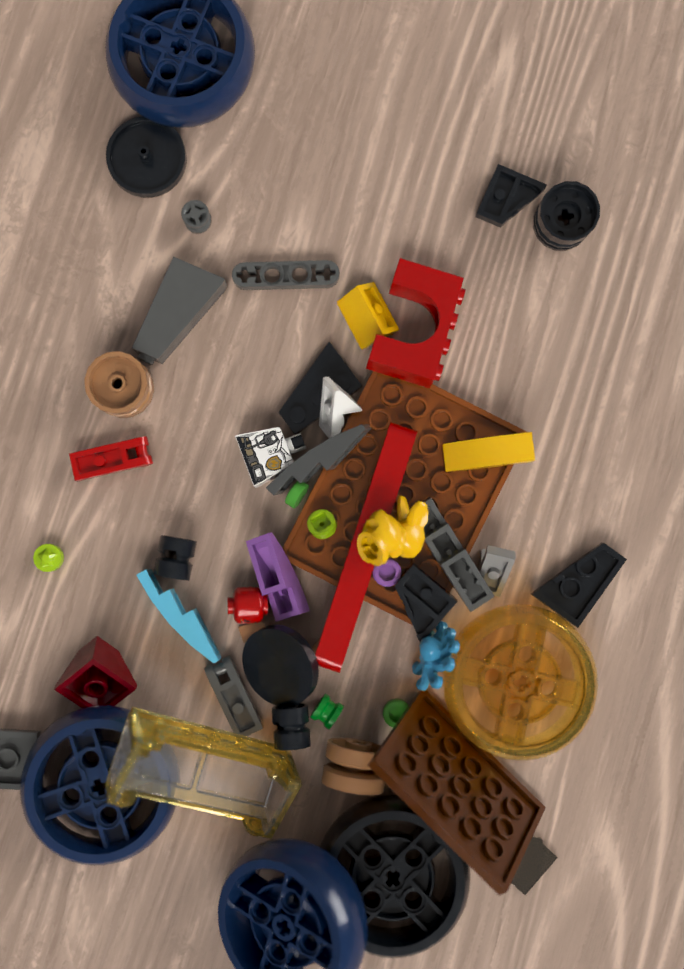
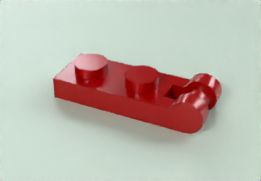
(109, 459)

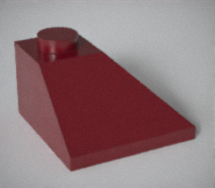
(96, 676)

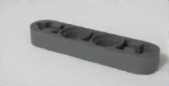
(285, 269)

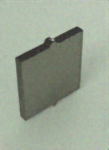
(533, 865)

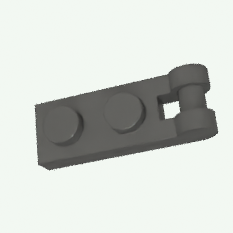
(234, 698)

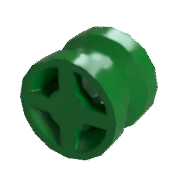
(327, 711)

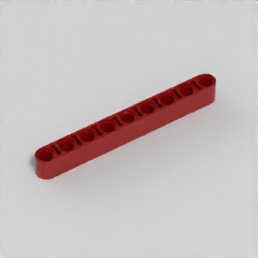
(356, 572)

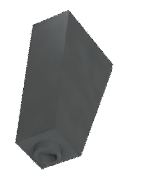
(176, 309)

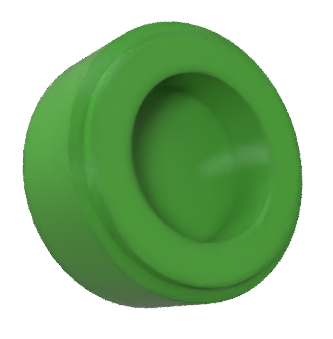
(296, 494)
(393, 711)

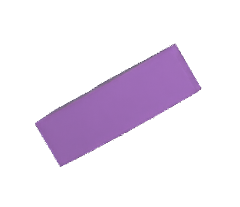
(277, 577)

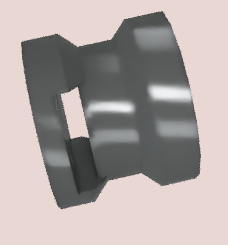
(193, 211)

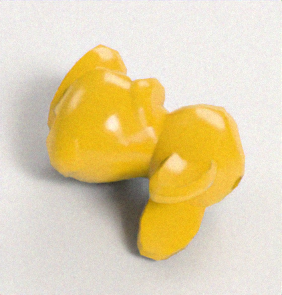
(387, 536)

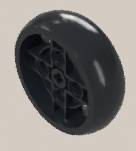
(431, 917)

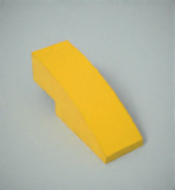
(489, 452)

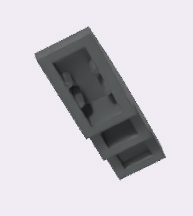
(327, 454)
(455, 560)

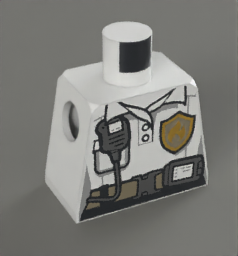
(268, 453)

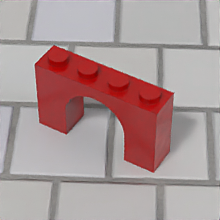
(439, 295)

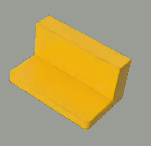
(367, 314)

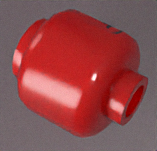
(248, 605)

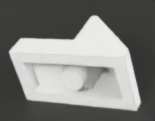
(333, 405)

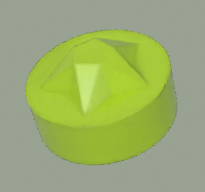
(321, 524)
(48, 557)

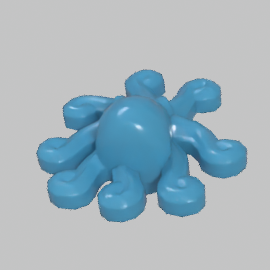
(435, 656)

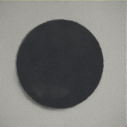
(146, 157)
(280, 665)

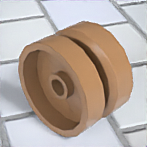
(104, 378)
(350, 767)

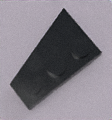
(305, 401)
(581, 584)

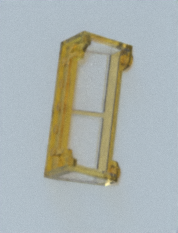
(202, 771)

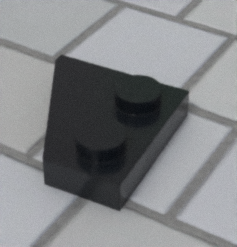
(507, 195)
(423, 600)

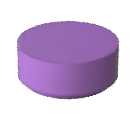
(387, 574)

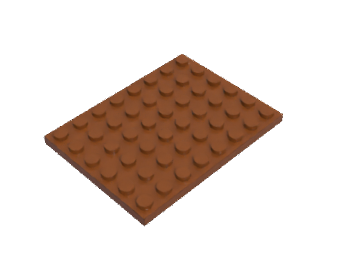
(460, 496)

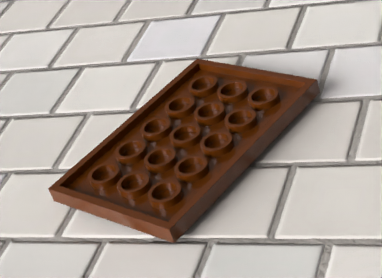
(459, 791)

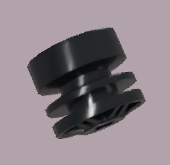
(577, 205)

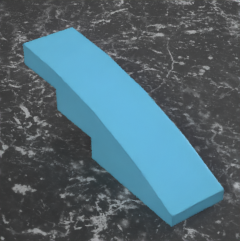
(187, 624)

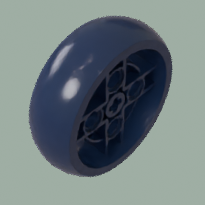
(142, 21)
(44, 804)
(293, 918)

